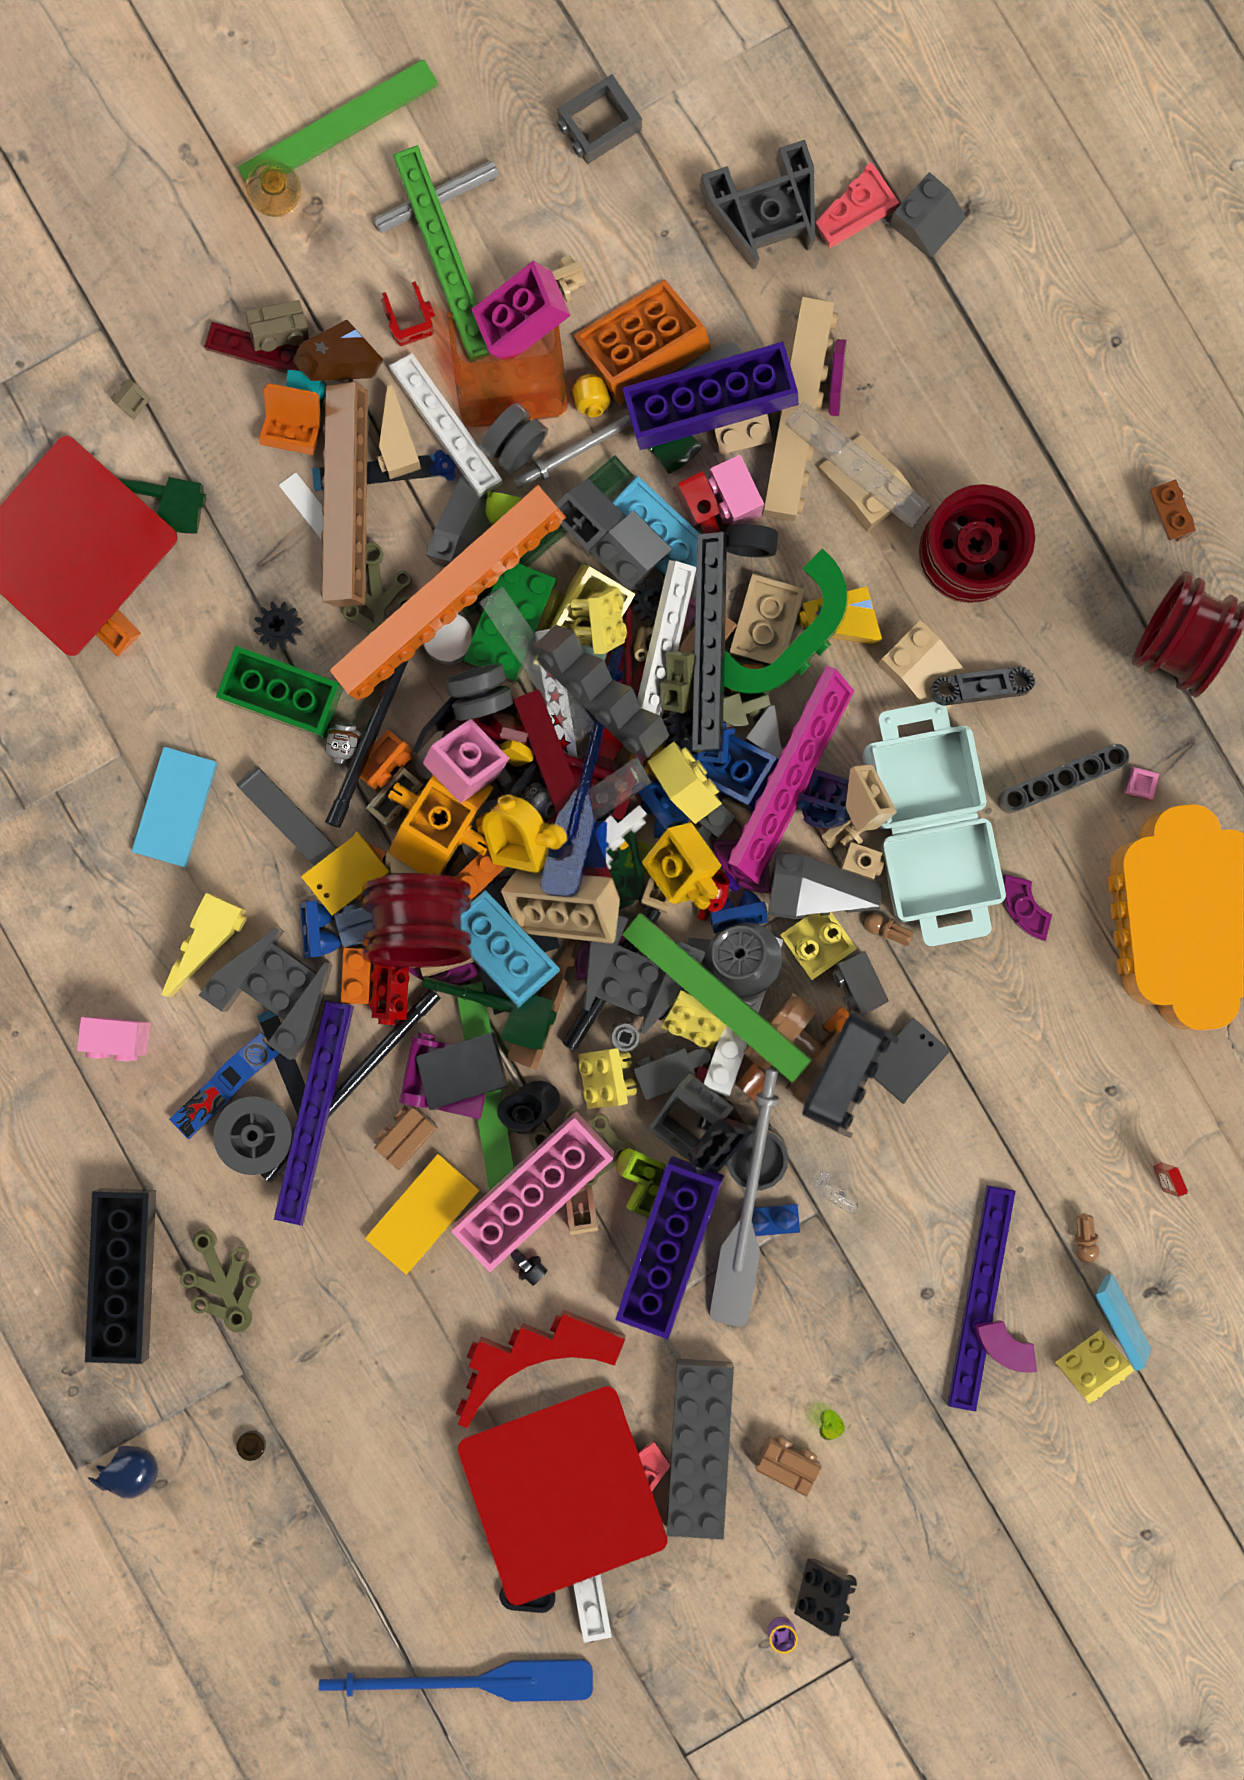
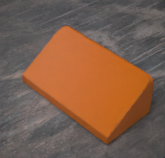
(118, 633)

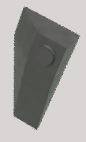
(459, 524)
(813, 887)

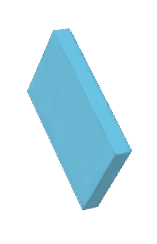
(1123, 1322)

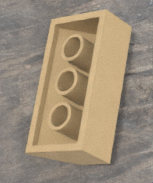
(585, 916)

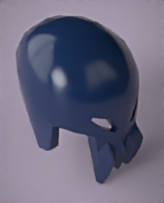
(129, 1472)

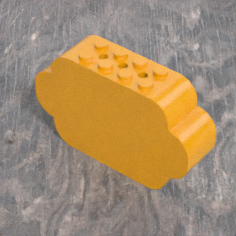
(1181, 917)

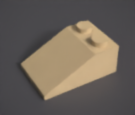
(859, 501)
(920, 661)

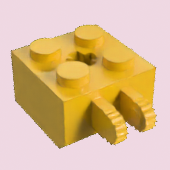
(683, 866)

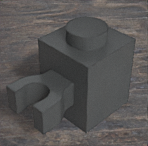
(715, 823)

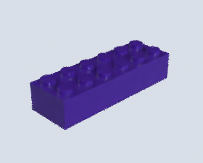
(711, 395)
(669, 1248)

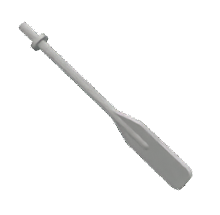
(541, 470)
(740, 1249)

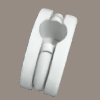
(450, 642)

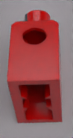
(694, 492)

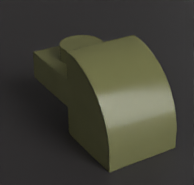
(678, 689)
(736, 708)

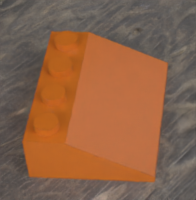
(643, 339)

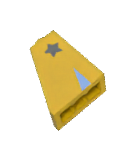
(859, 622)

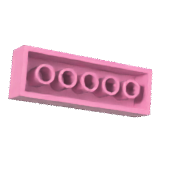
(533, 1191)

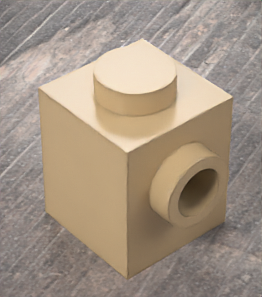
(862, 861)

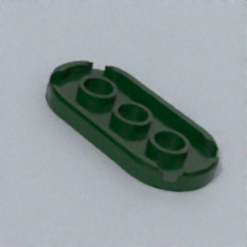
(627, 880)

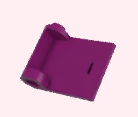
(412, 1087)

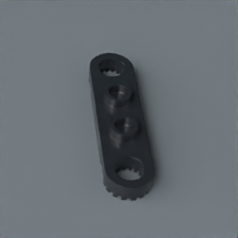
(982, 686)

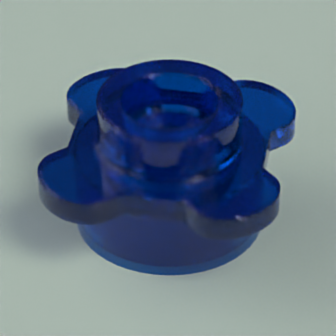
(438, 470)

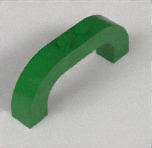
(812, 640)

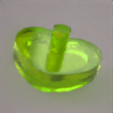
(831, 1426)

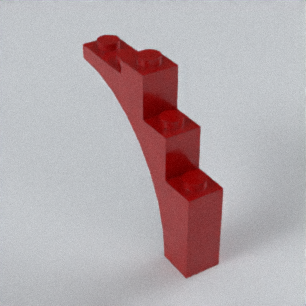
(571, 1339)

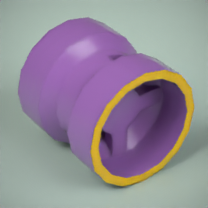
(784, 1640)

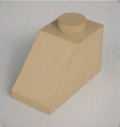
(867, 799)

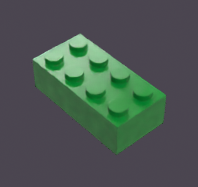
(530, 594)
(279, 692)

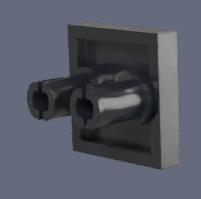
(824, 1597)

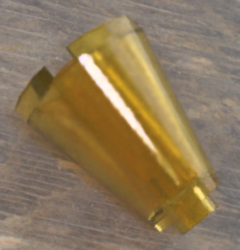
(276, 199)

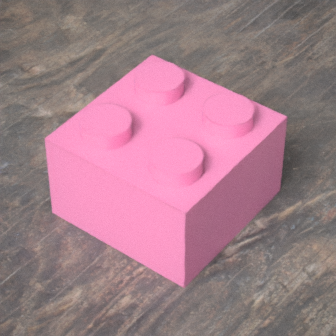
(735, 492)
(465, 760)
(113, 1036)

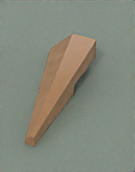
(554, 991)

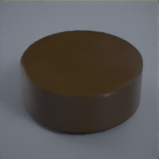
(251, 1445)

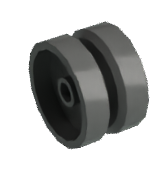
(513, 438)
(479, 691)
(773, 1162)

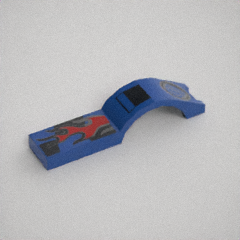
(223, 1086)

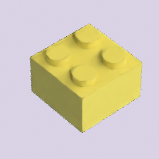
(685, 781)

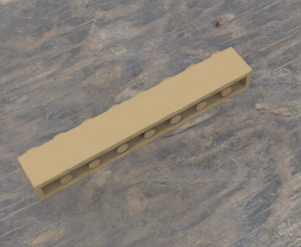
(808, 368)

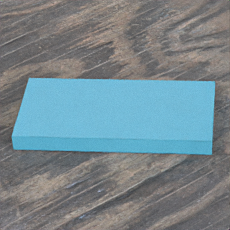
(663, 520)
(174, 807)
(506, 950)

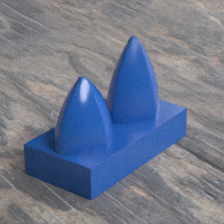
(658, 802)
(749, 910)
(314, 941)
(776, 1219)

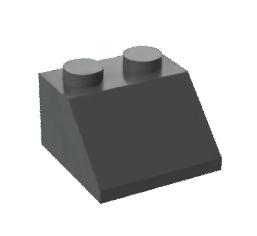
(928, 216)
(631, 550)

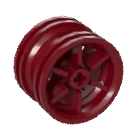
(1011, 525)
(1190, 634)
(416, 921)

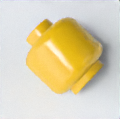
(591, 395)

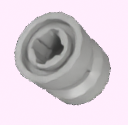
(622, 1035)

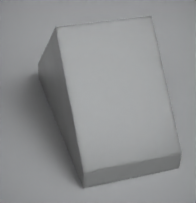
(766, 733)

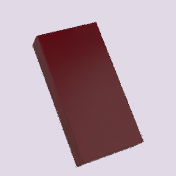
(506, 726)

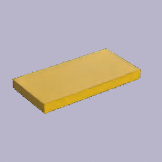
(422, 1214)

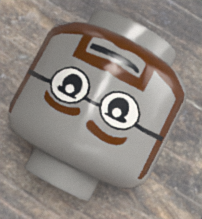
(342, 742)
(539, 797)

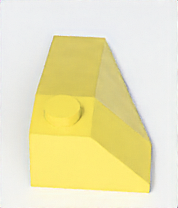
(584, 585)
(213, 926)

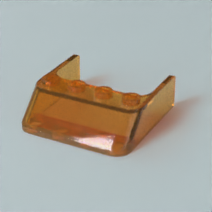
(493, 386)

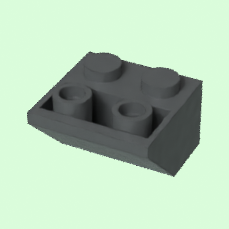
(587, 515)
(860, 984)

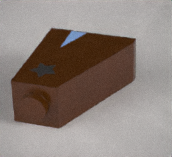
(338, 355)

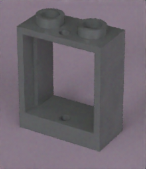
(631, 119)
(701, 1100)

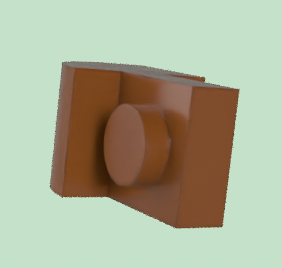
(750, 1078)

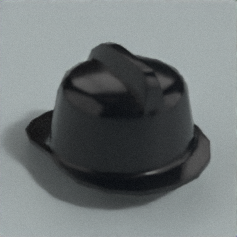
(528, 1107)

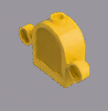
(518, 834)

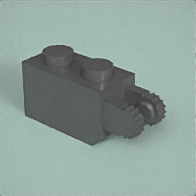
(669, 1070)

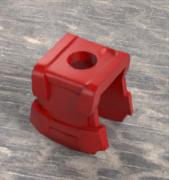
(415, 332)

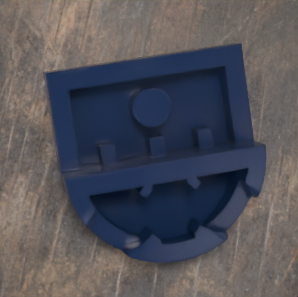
(825, 800)

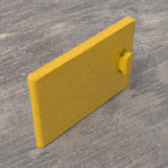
(344, 873)

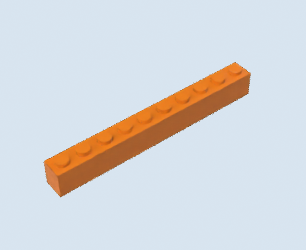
(448, 593)

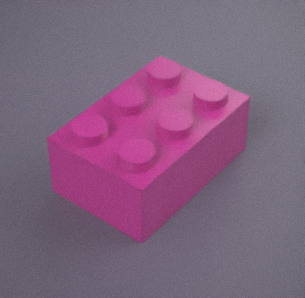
(521, 311)

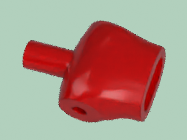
(716, 904)

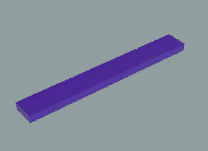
(313, 1113)
(981, 1296)

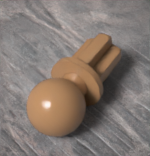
(876, 923)
(1086, 1238)

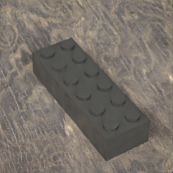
(700, 1449)

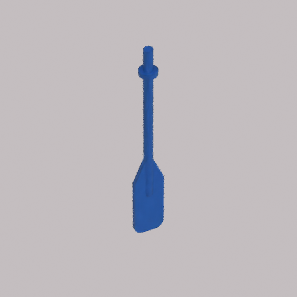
(511, 1681)

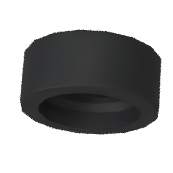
(751, 540)

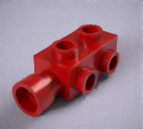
(390, 992)

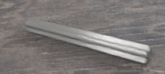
(444, 193)

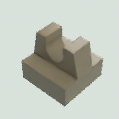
(130, 398)

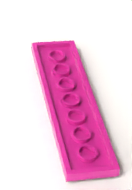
(791, 775)

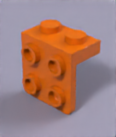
(291, 419)
(385, 759)

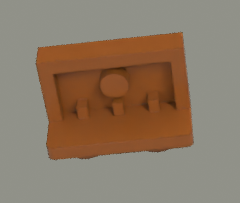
(1173, 510)

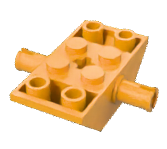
(430, 846)

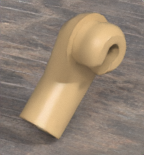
(640, 645)
(741, 812)

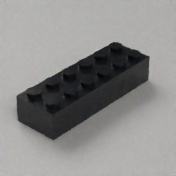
(120, 1276)

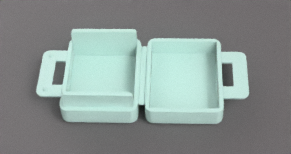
(939, 849)

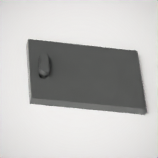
(910, 1060)

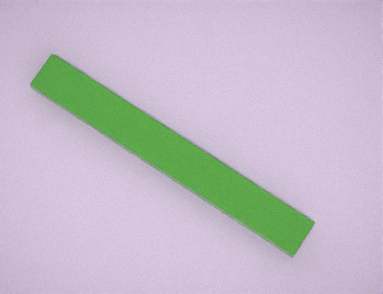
(348, 119)
(441, 249)
(717, 997)
(493, 1133)

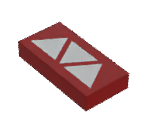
(1170, 1179)

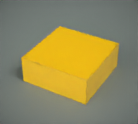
(516, 752)

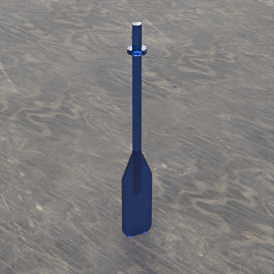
(566, 865)

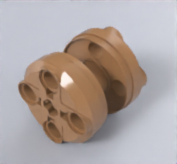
(790, 1021)

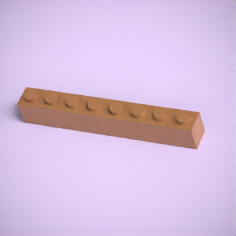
(344, 495)

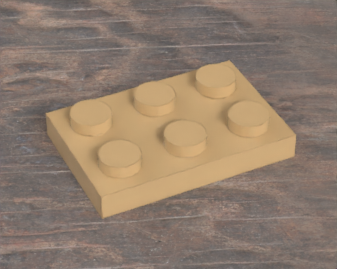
(766, 620)

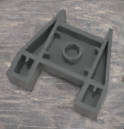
(767, 210)
(631, 979)
(278, 984)

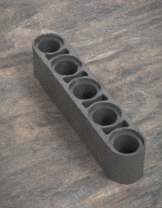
(1076, 778)
(285, 815)

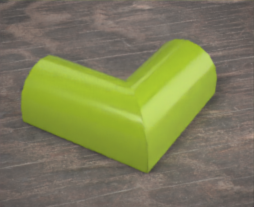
(648, 1176)

